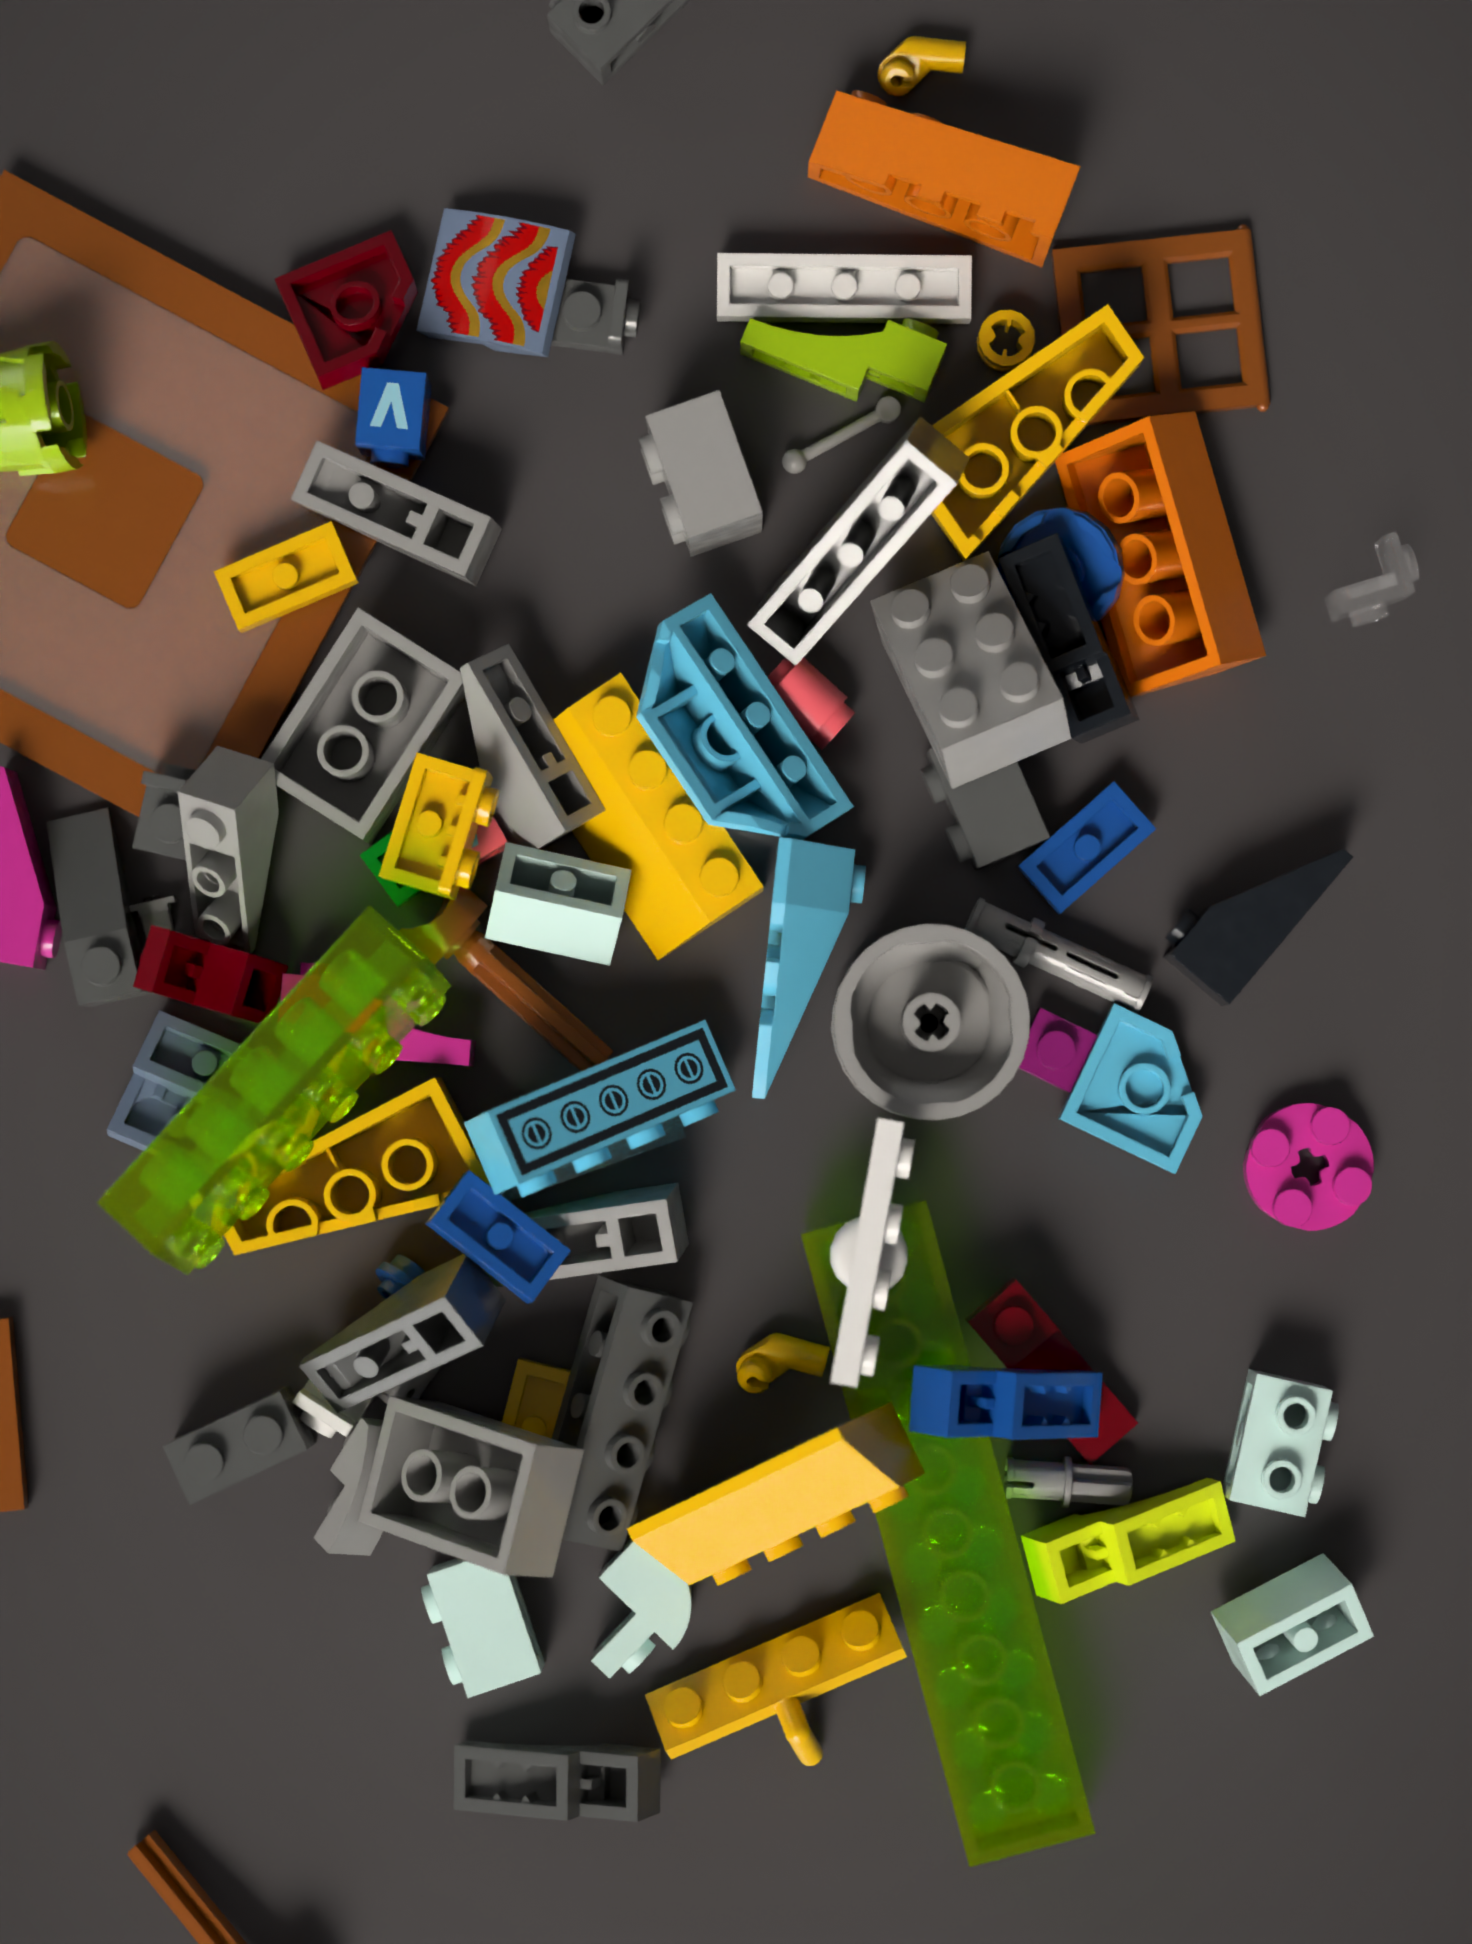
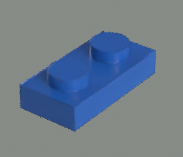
(1086, 847)
(498, 1237)

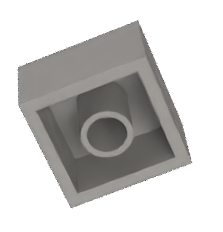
(704, 474)

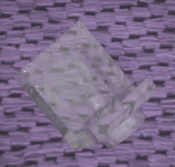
(1369, 599)

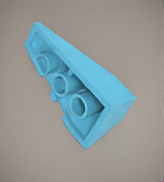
(807, 915)

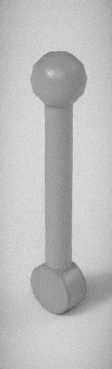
(886, 411)

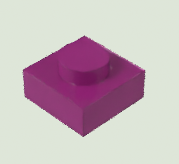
(1056, 1050)

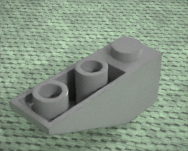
(228, 844)

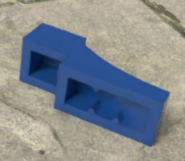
(1005, 1402)

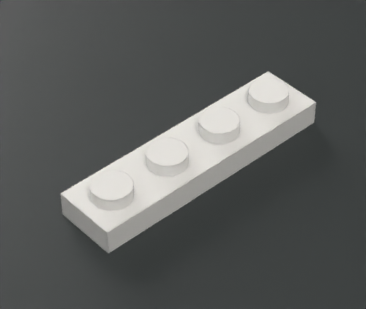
(844, 288)

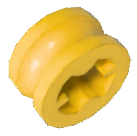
(987, 336)

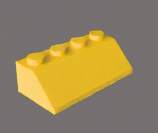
(679, 865)
(782, 1498)

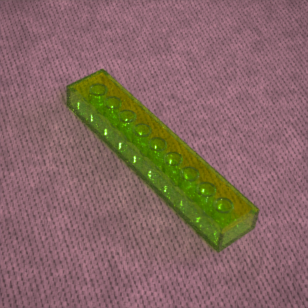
(962, 1578)

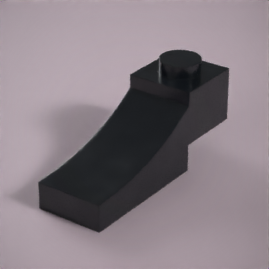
(1069, 638)

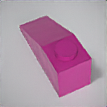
(26, 897)

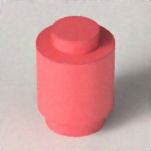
(811, 700)

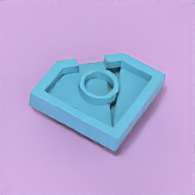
(1135, 1091)

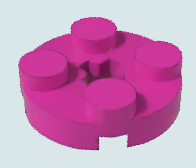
(1342, 1183)

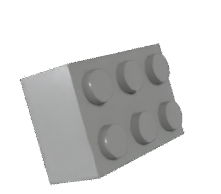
(971, 669)
(362, 724)
(471, 1486)

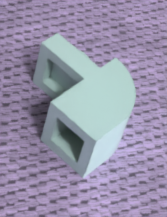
(658, 1605)

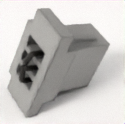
(155, 912)

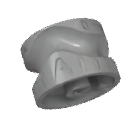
(978, 1014)

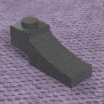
(558, 1780)

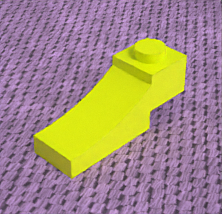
(1127, 1541)

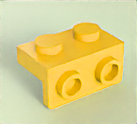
(438, 827)

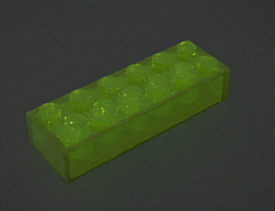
(277, 1094)

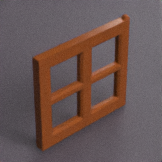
(1161, 327)

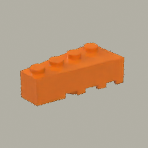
(943, 175)

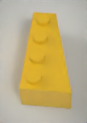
(367, 1171)

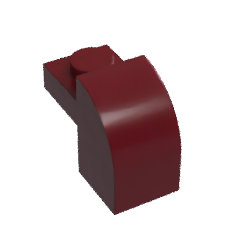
(209, 975)

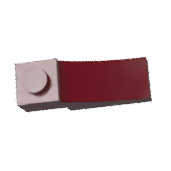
(1029, 1339)

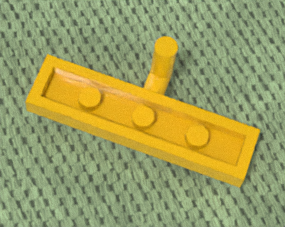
(776, 1680)

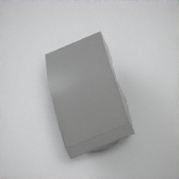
(340, 1529)

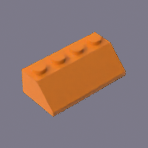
(1183, 585)

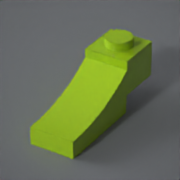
(898, 358)

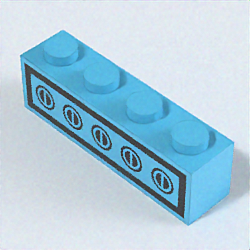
(599, 1107)

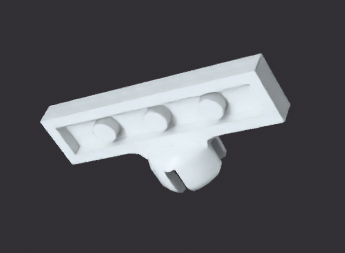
(871, 1253)

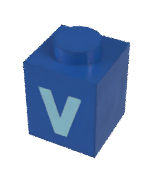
(393, 416)

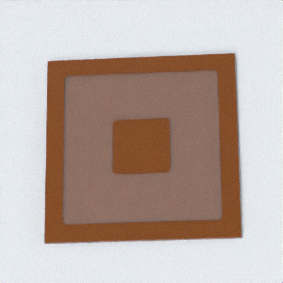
(191, 461)

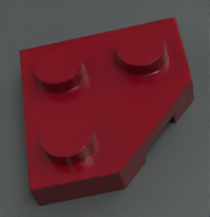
(349, 306)

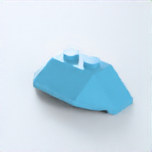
(732, 731)

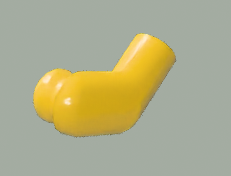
(915, 59)
(774, 1357)

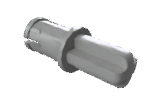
(1067, 1482)

